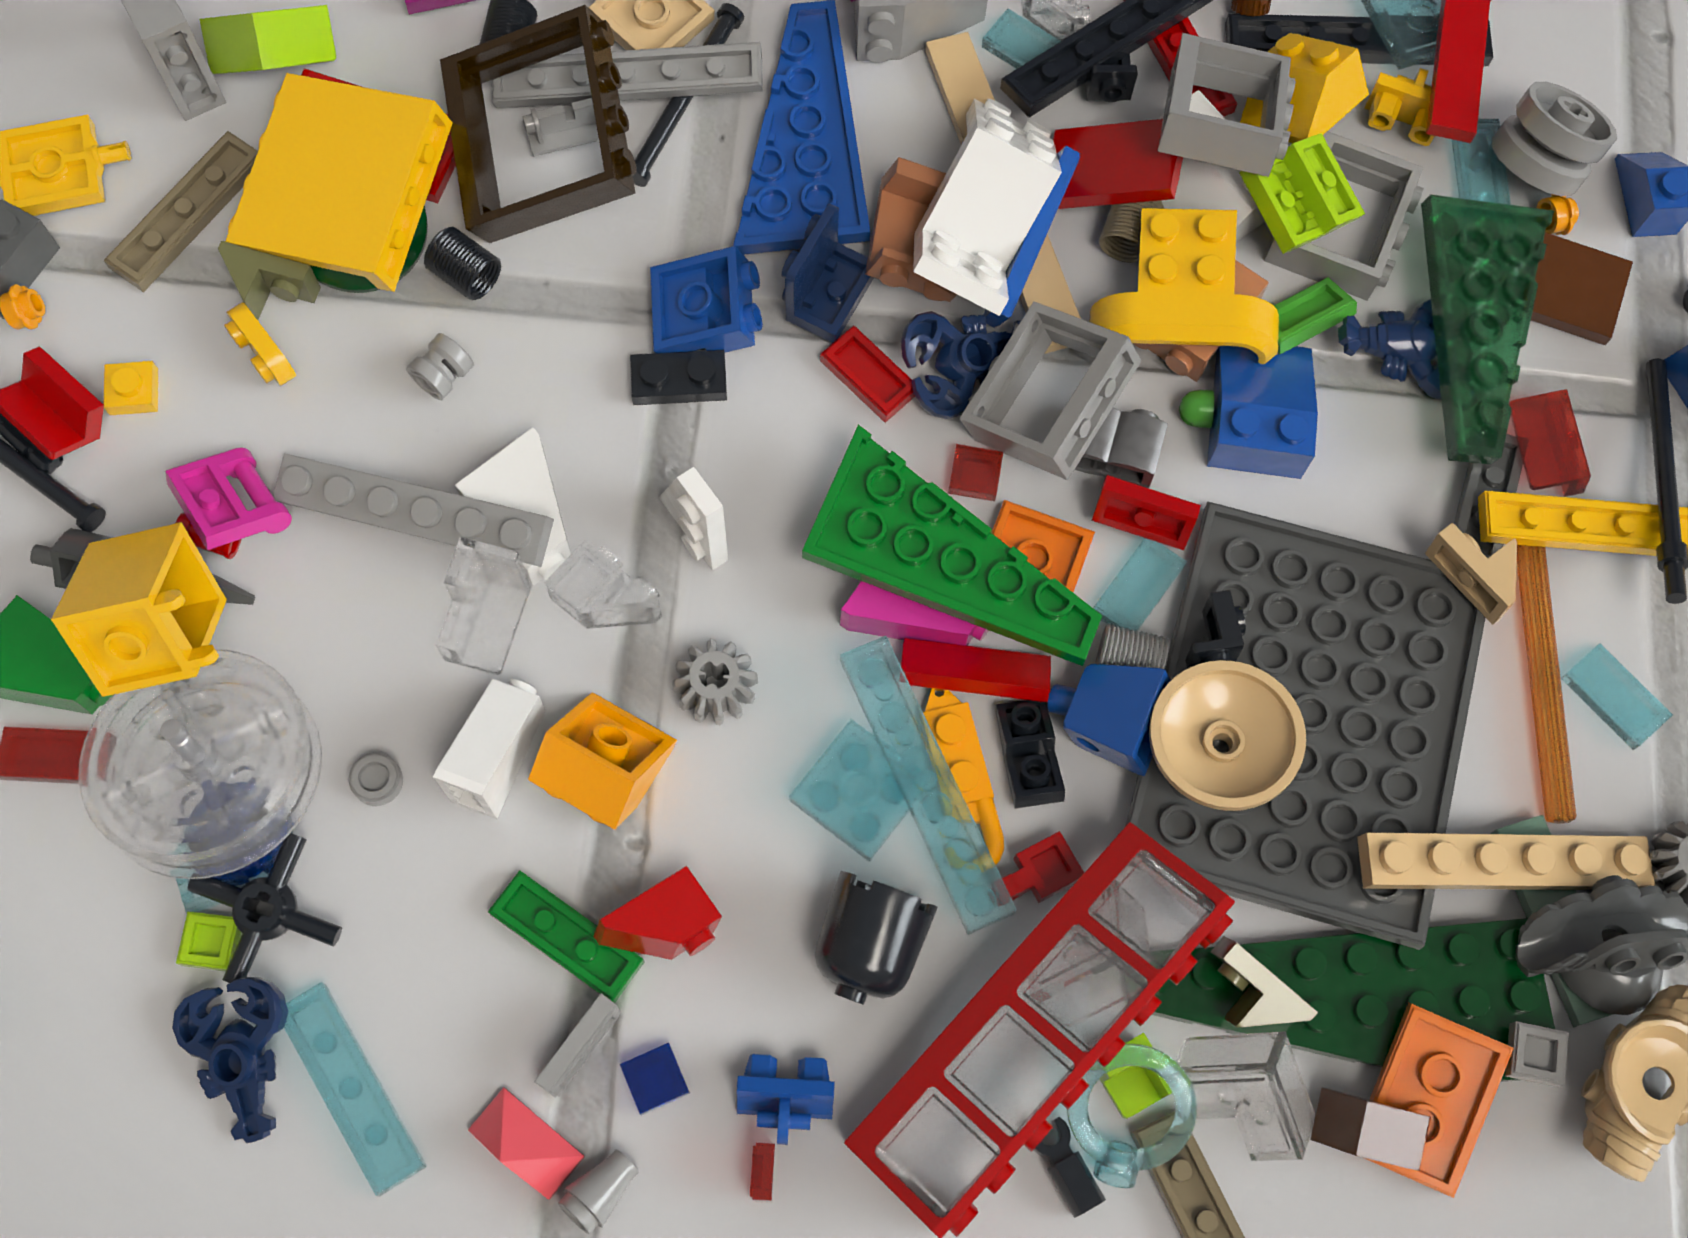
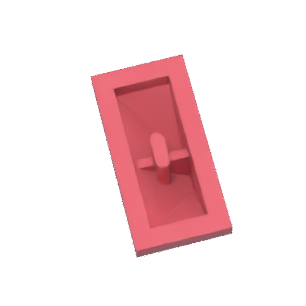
(526, 1144)

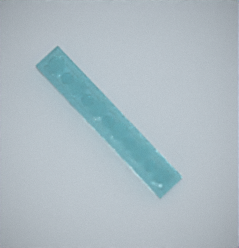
(927, 785)

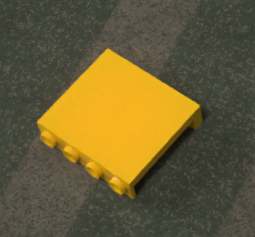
(341, 178)

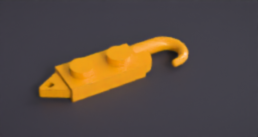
(958, 740)

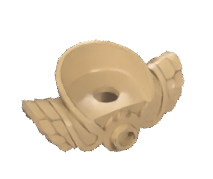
(1623, 1120)

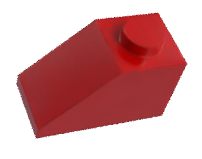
(663, 919)

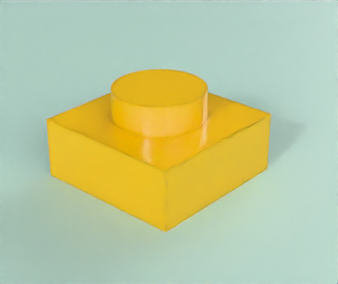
(131, 388)

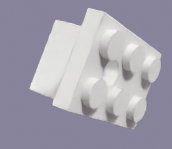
(986, 205)

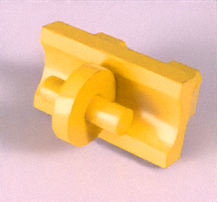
(1403, 101)

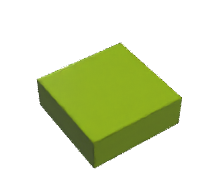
(208, 941)

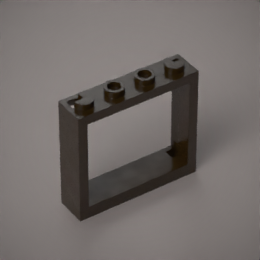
(470, 135)

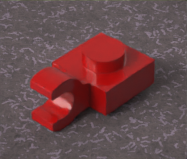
(1044, 869)

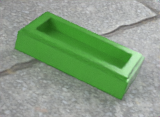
(1312, 313)

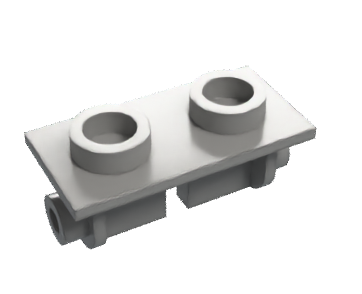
(561, 127)

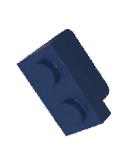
(824, 279)

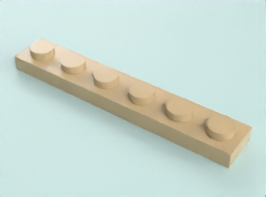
(1500, 861)

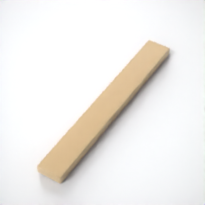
(960, 82)

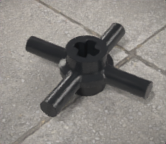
(274, 891)

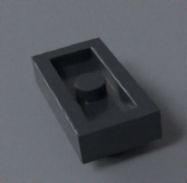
(678, 377)

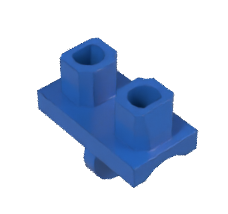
(783, 1101)

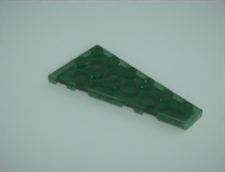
(1482, 307)

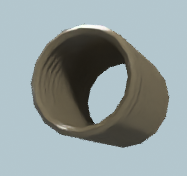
(1122, 230)

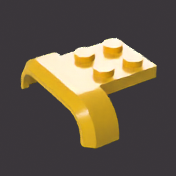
(1190, 287)

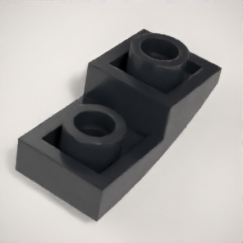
(1030, 753)

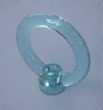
(1116, 1160)

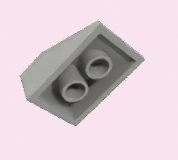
(902, 27)

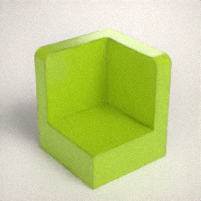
(1134, 1086)

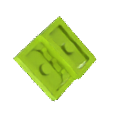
(1304, 194)

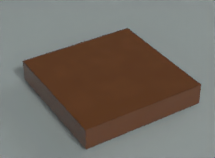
(1579, 289)

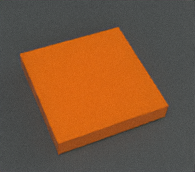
(1048, 542)

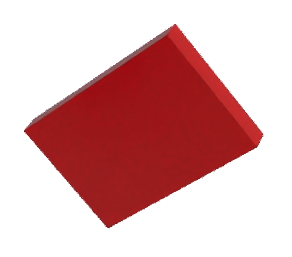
(1118, 164)

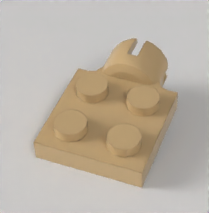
(654, 22)

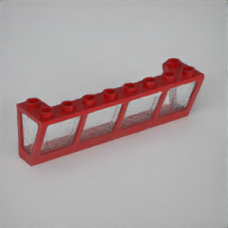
(1039, 1029)

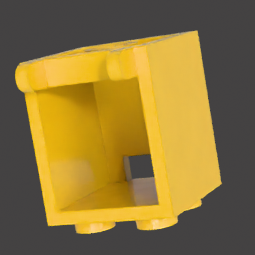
(141, 610)

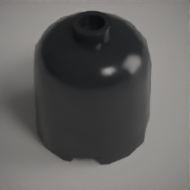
(871, 938)

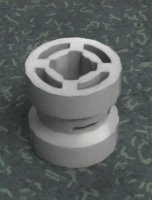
(440, 366)

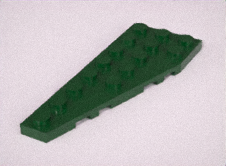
(1366, 984)

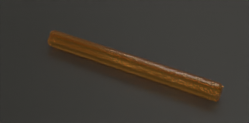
(1545, 685)

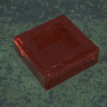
(975, 472)
(762, 1172)

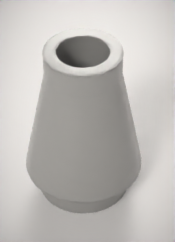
(597, 1192)

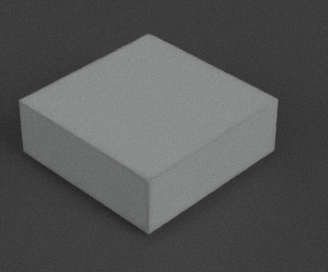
(1537, 1054)

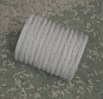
(1132, 648)

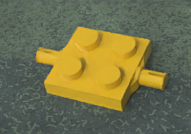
(55, 165)

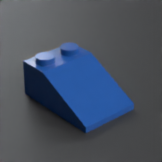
(1263, 412)

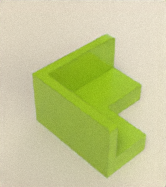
(268, 39)

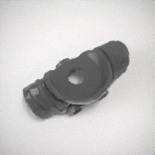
(1616, 973)

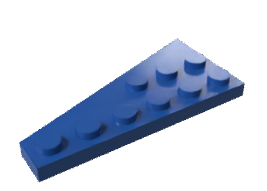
(805, 142)

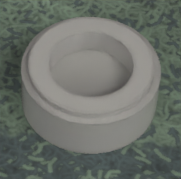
(375, 779)

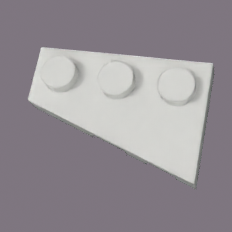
(699, 516)

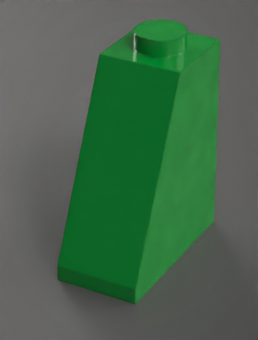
(40, 665)

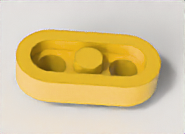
(269, 359)

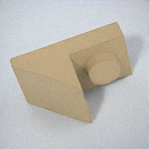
(1483, 580)

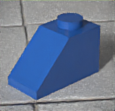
(1653, 192)

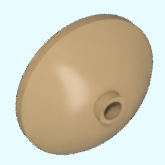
(1245, 711)

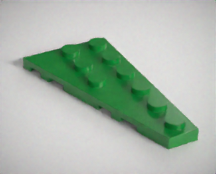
(927, 547)

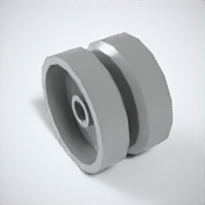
(1553, 138)

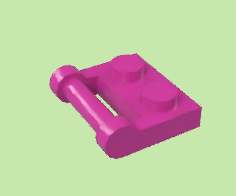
(215, 506)

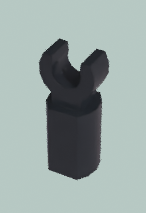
(1070, 1172)

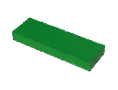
(564, 936)

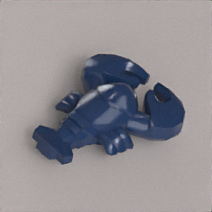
(1399, 344)
(960, 359)
(238, 1055)

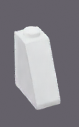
(522, 481)
(491, 747)

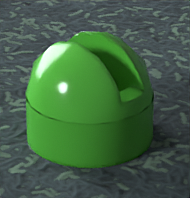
(1198, 408)

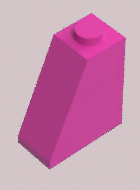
(890, 615)

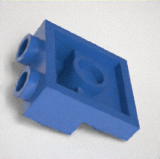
(705, 303)

